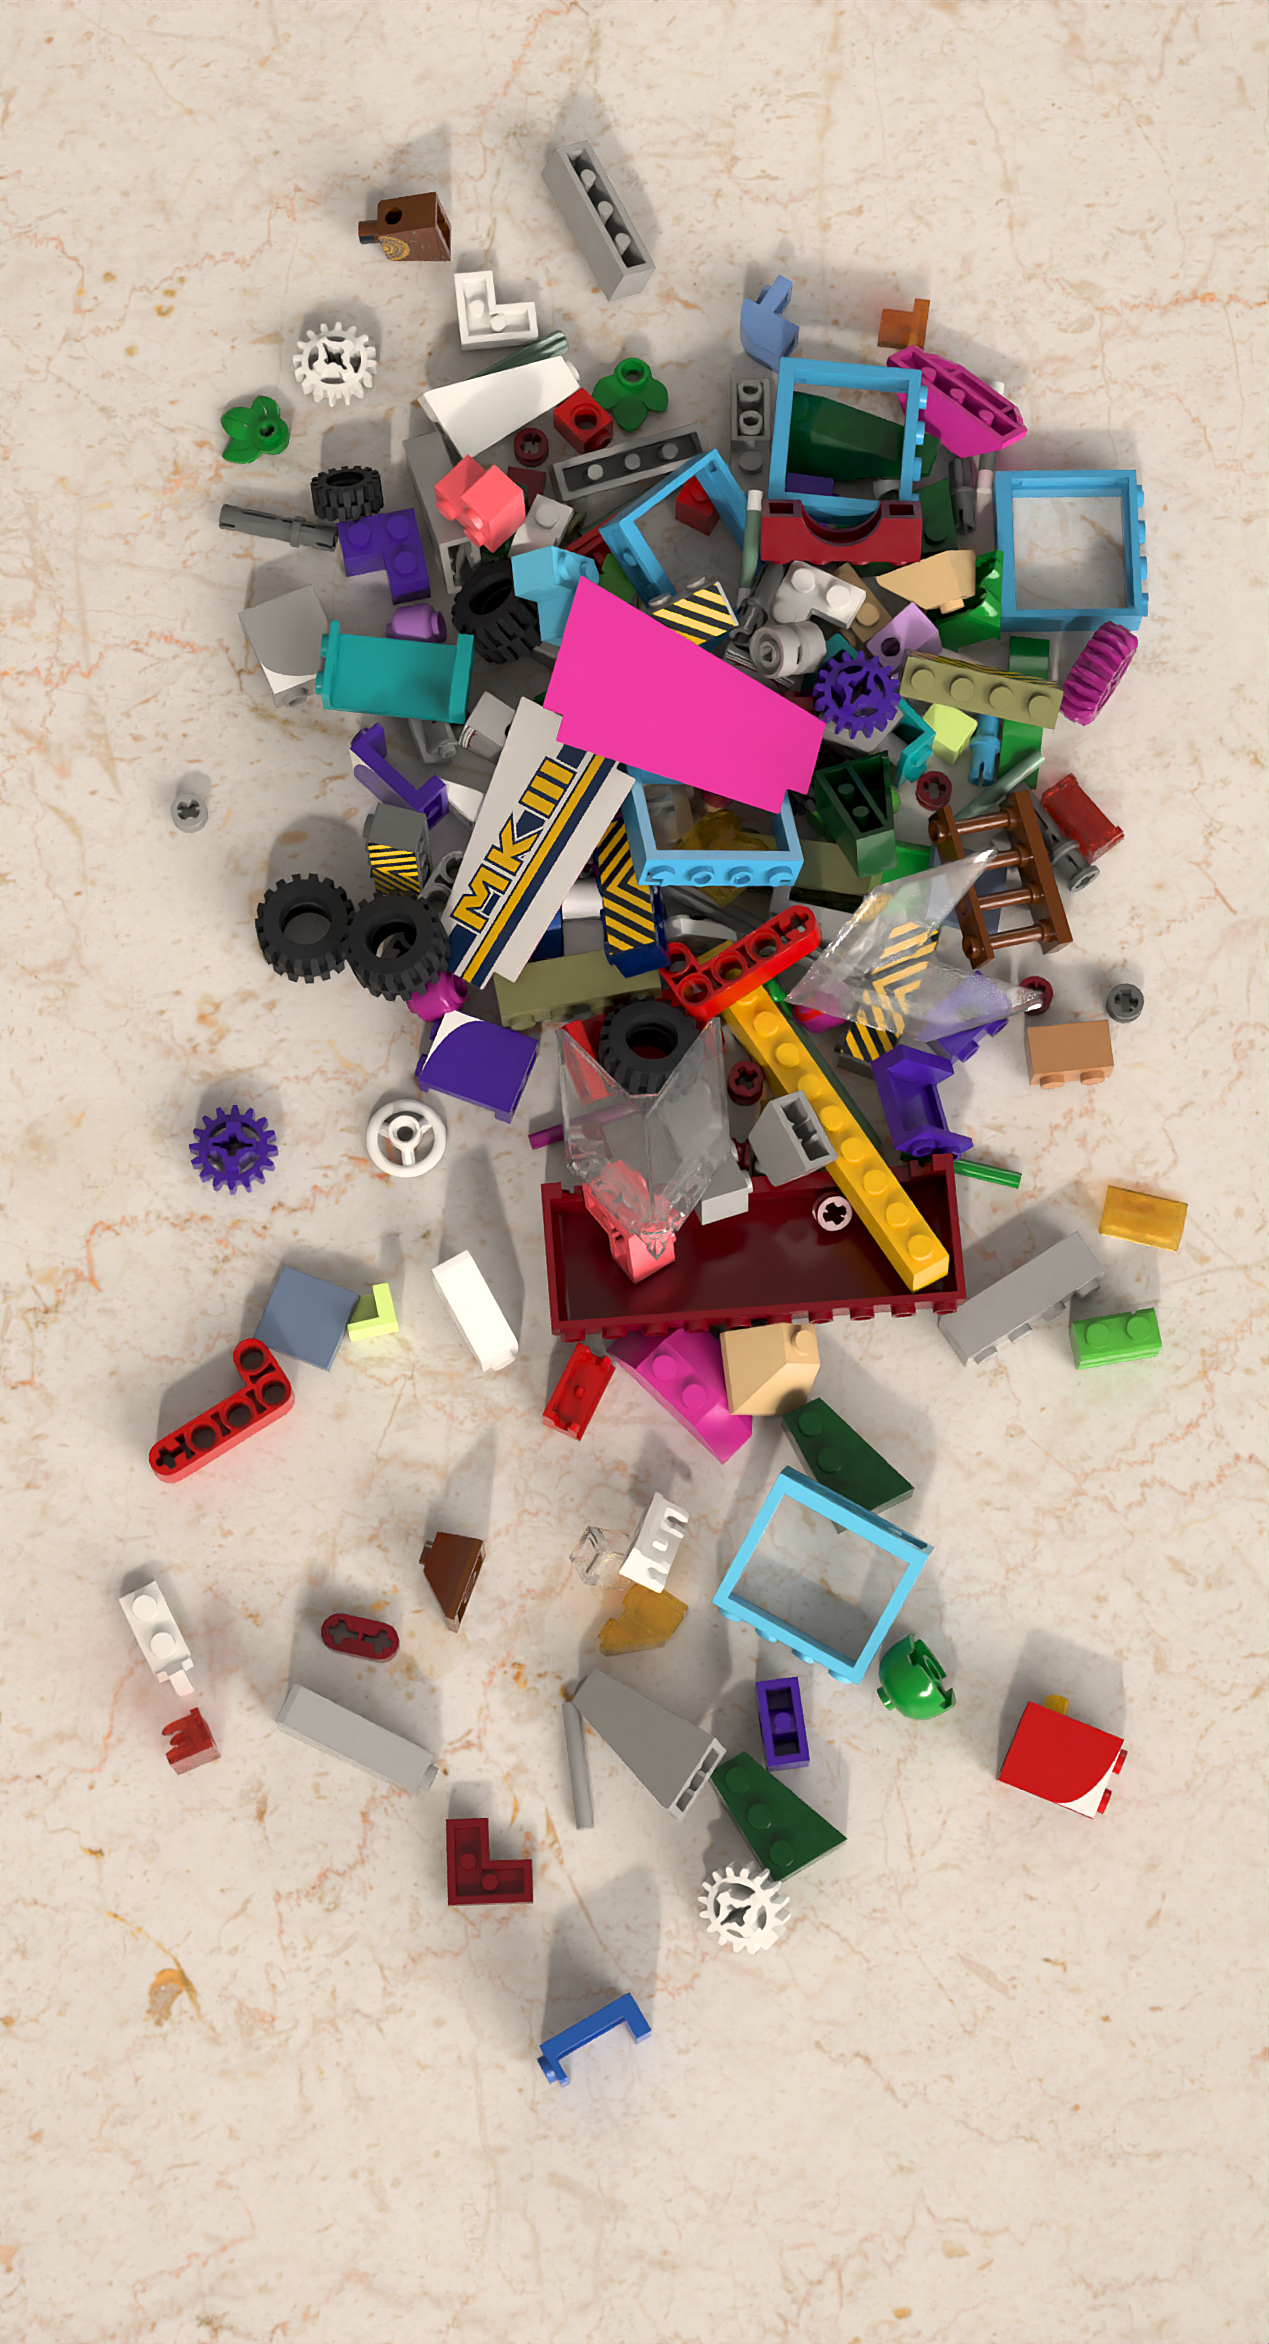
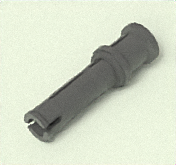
(1065, 851)

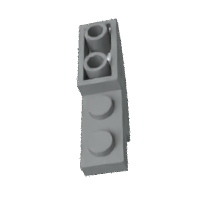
(750, 433)

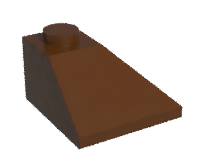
(451, 1573)

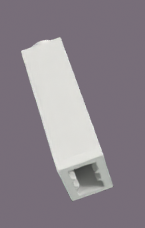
(495, 405)

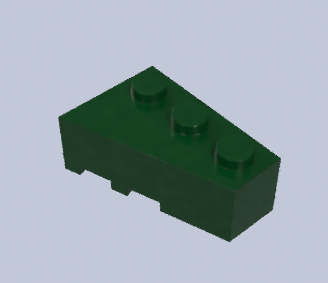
(937, 529)
(858, 811)
(843, 1459)
(772, 1819)

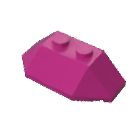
(960, 406)
(689, 1381)

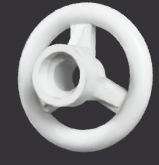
(405, 1123)

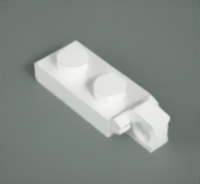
(159, 1636)

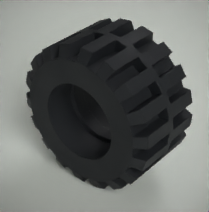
(498, 619)
(295, 899)
(386, 917)
(644, 1024)

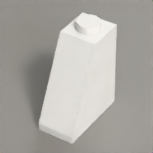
(475, 1311)

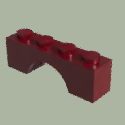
(888, 535)

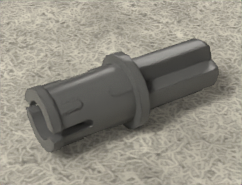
(962, 495)

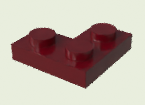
(476, 1878)

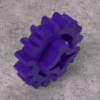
(872, 703)
(218, 1147)

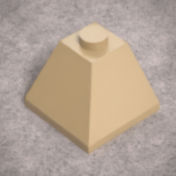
(935, 581)
(769, 1368)

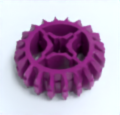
(1097, 672)

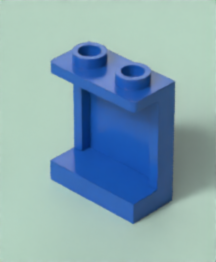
(588, 2029)

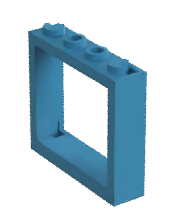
(847, 375)
(1071, 484)
(635, 554)
(706, 866)

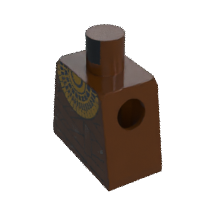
(410, 229)

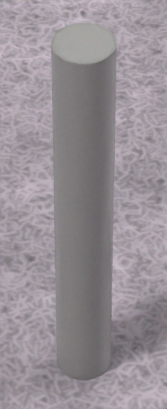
(577, 1767)

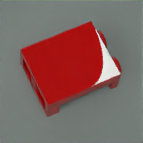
(1062, 1760)

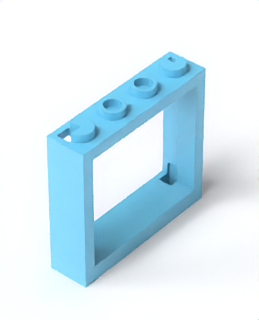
(852, 1518)

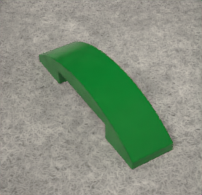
(1020, 739)

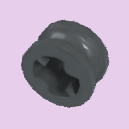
(1135, 997)

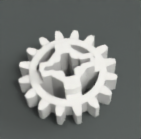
(338, 349)
(751, 1925)

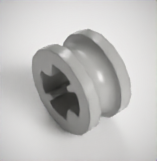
(187, 801)

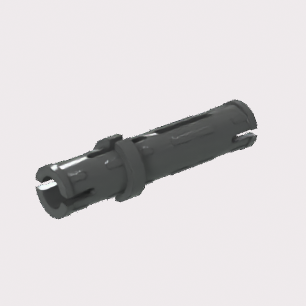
(286, 529)
(756, 607)

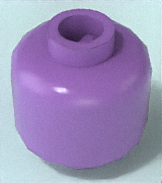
(417, 624)

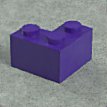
(387, 544)

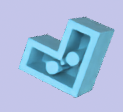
(551, 580)

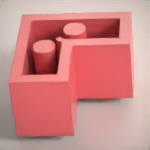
(482, 502)
(627, 1249)

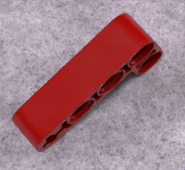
(741, 956)
(217, 1418)

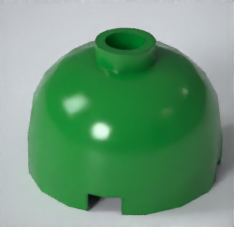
(913, 1681)

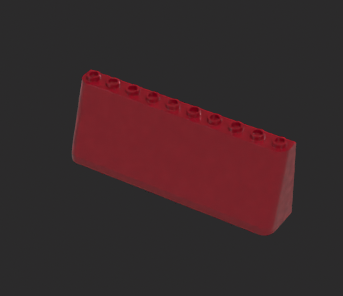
(748, 1266)

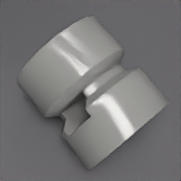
(787, 649)

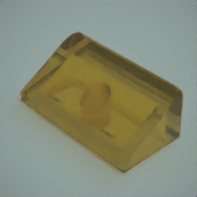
(1143, 1218)

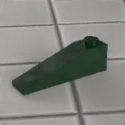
(847, 442)

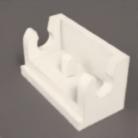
(654, 1544)

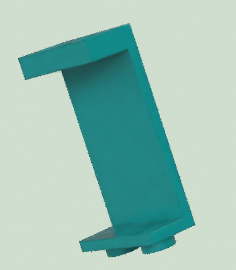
(396, 676)
(912, 729)

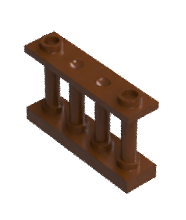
(1036, 874)

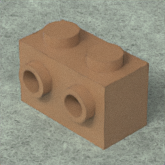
(1068, 1054)

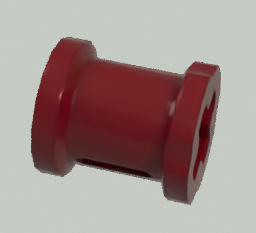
(740, 1094)

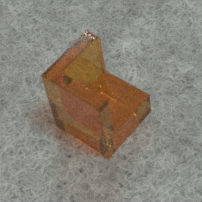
(904, 328)

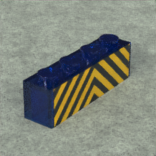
(631, 912)

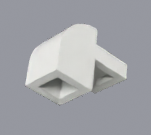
(543, 526)

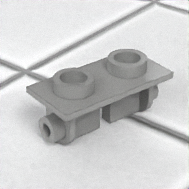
(433, 740)

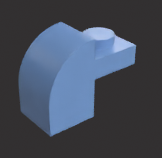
(763, 330)

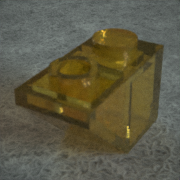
(644, 1624)

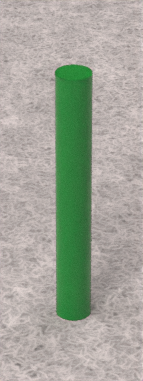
(976, 1170)

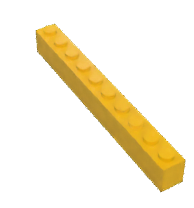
(859, 1169)

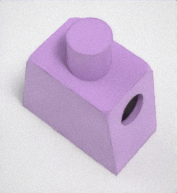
(906, 631)

